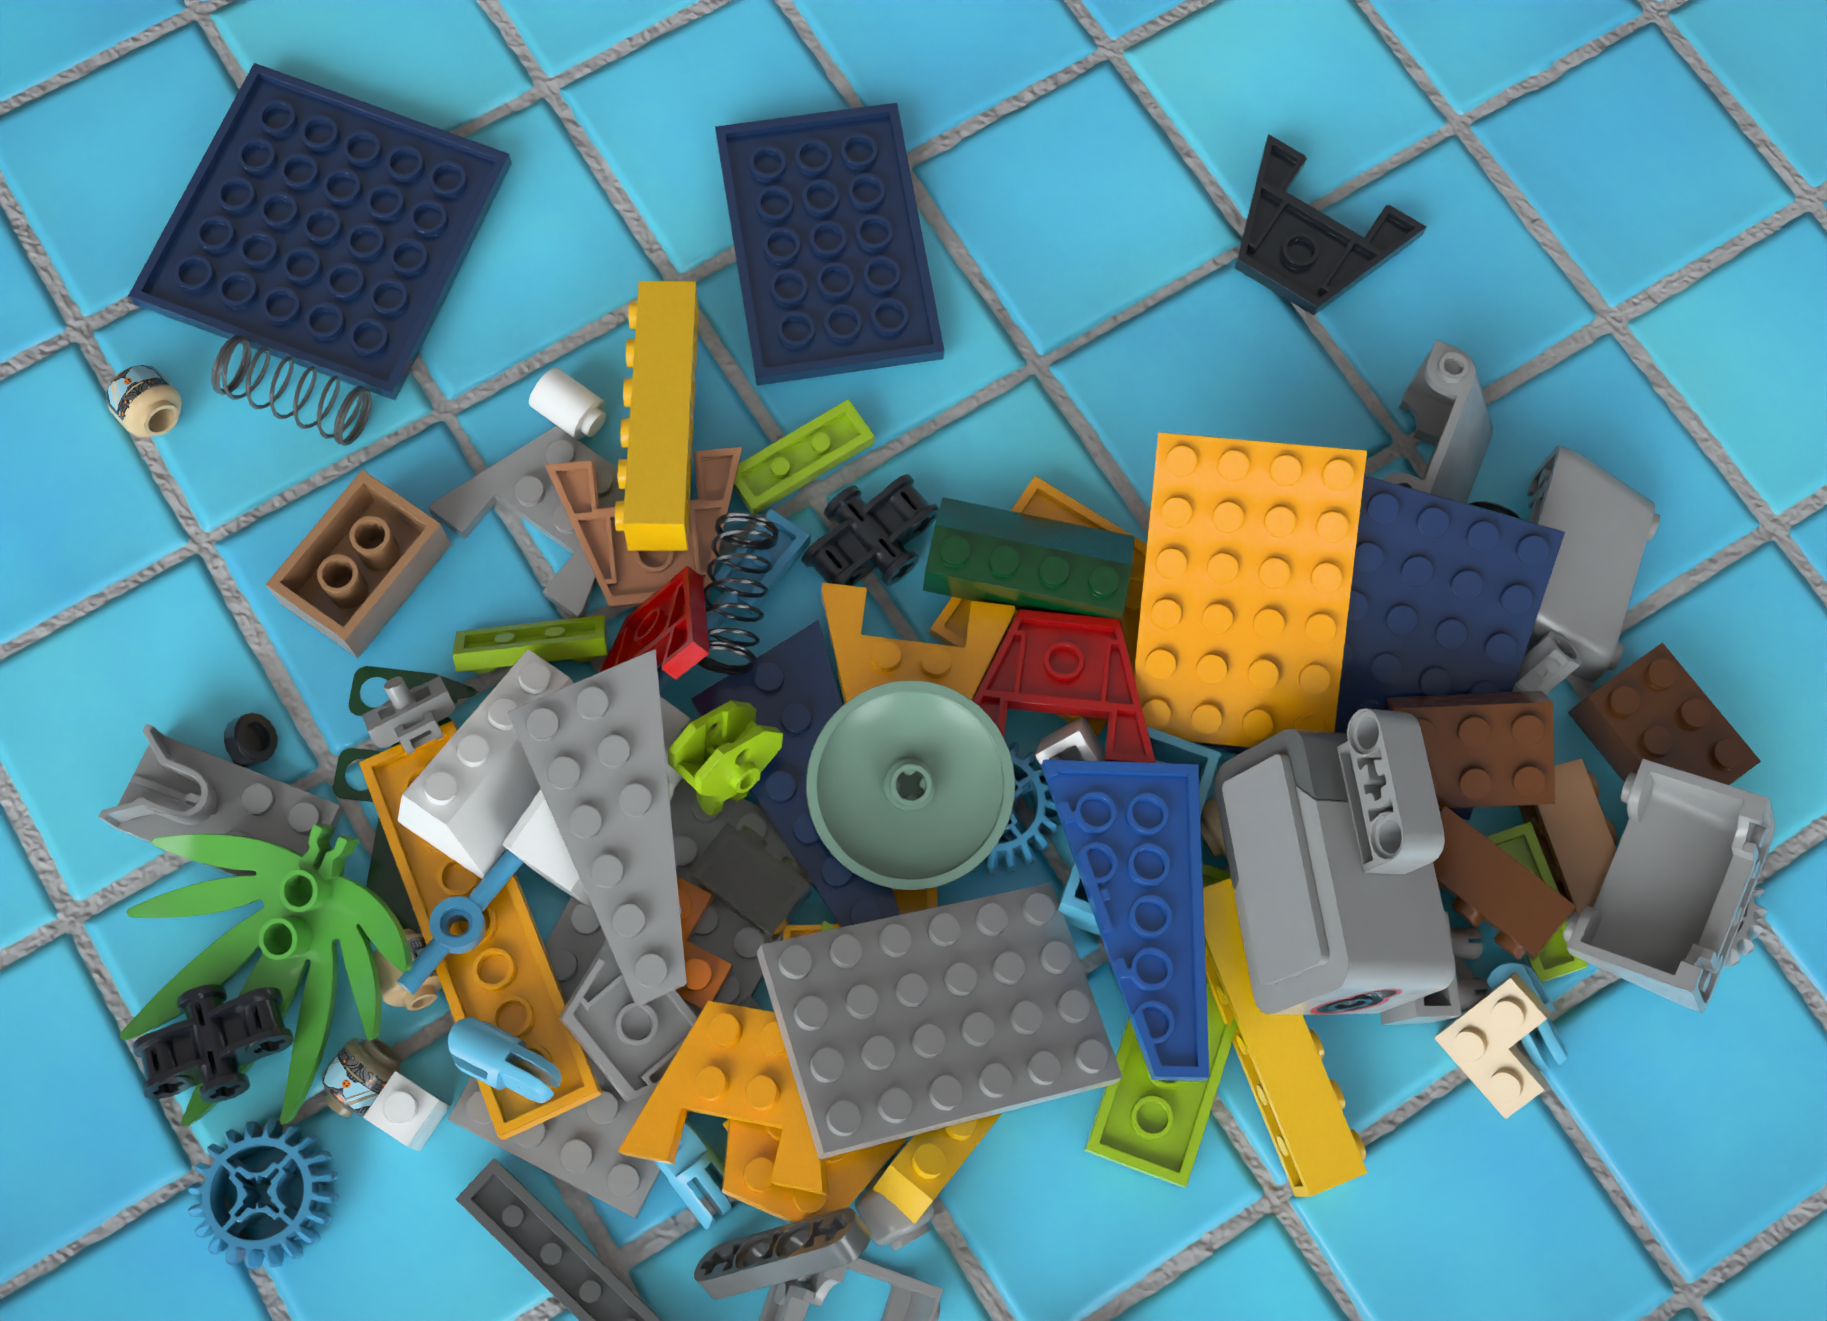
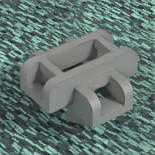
(409, 714)

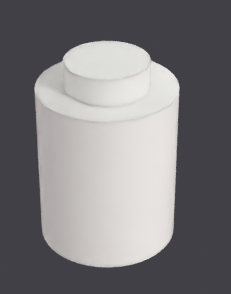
(568, 404)

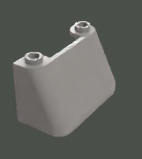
(1452, 418)
(1597, 559)
(1675, 884)

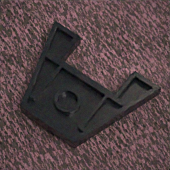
(1302, 249)

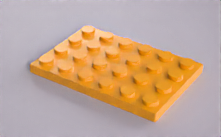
(1246, 587)

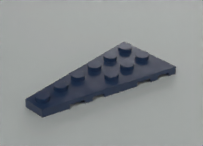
(798, 695)

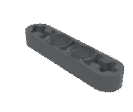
(783, 1253)

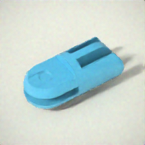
(1546, 1028)
(501, 1060)
(690, 1163)

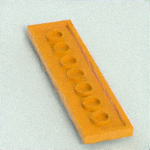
(507, 974)

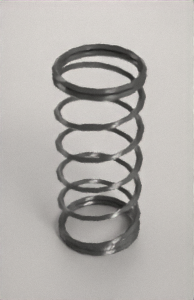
(339, 427)

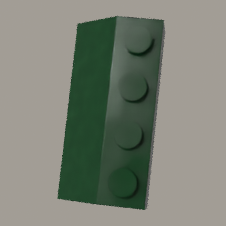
(1028, 561)

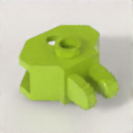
(724, 758)

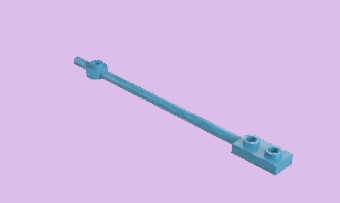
(789, 547)

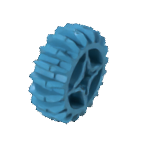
(1019, 844)
(247, 1209)

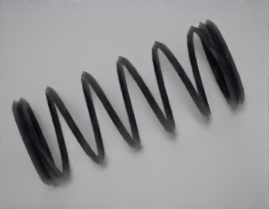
(723, 643)

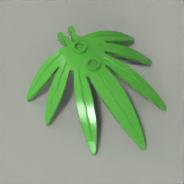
(301, 920)

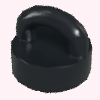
(250, 739)

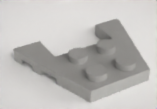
(528, 491)
(625, 1040)

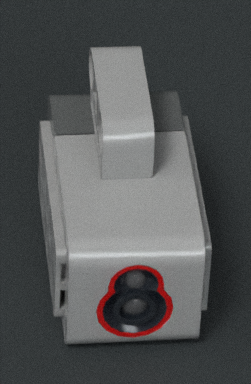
(1337, 867)

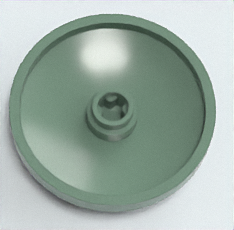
(910, 785)

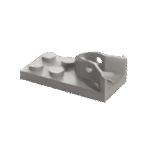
(199, 793)

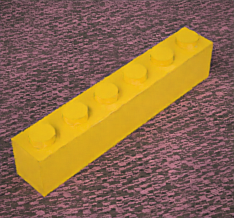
(660, 418)
(1280, 1063)

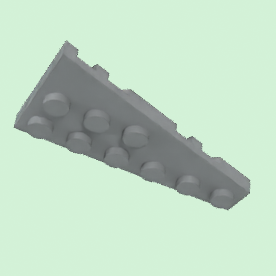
(607, 788)

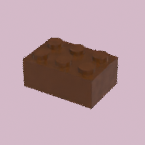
(1662, 717)
(1487, 746)
(1498, 890)

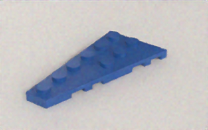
(1141, 869)

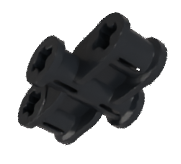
(871, 534)
(212, 1043)

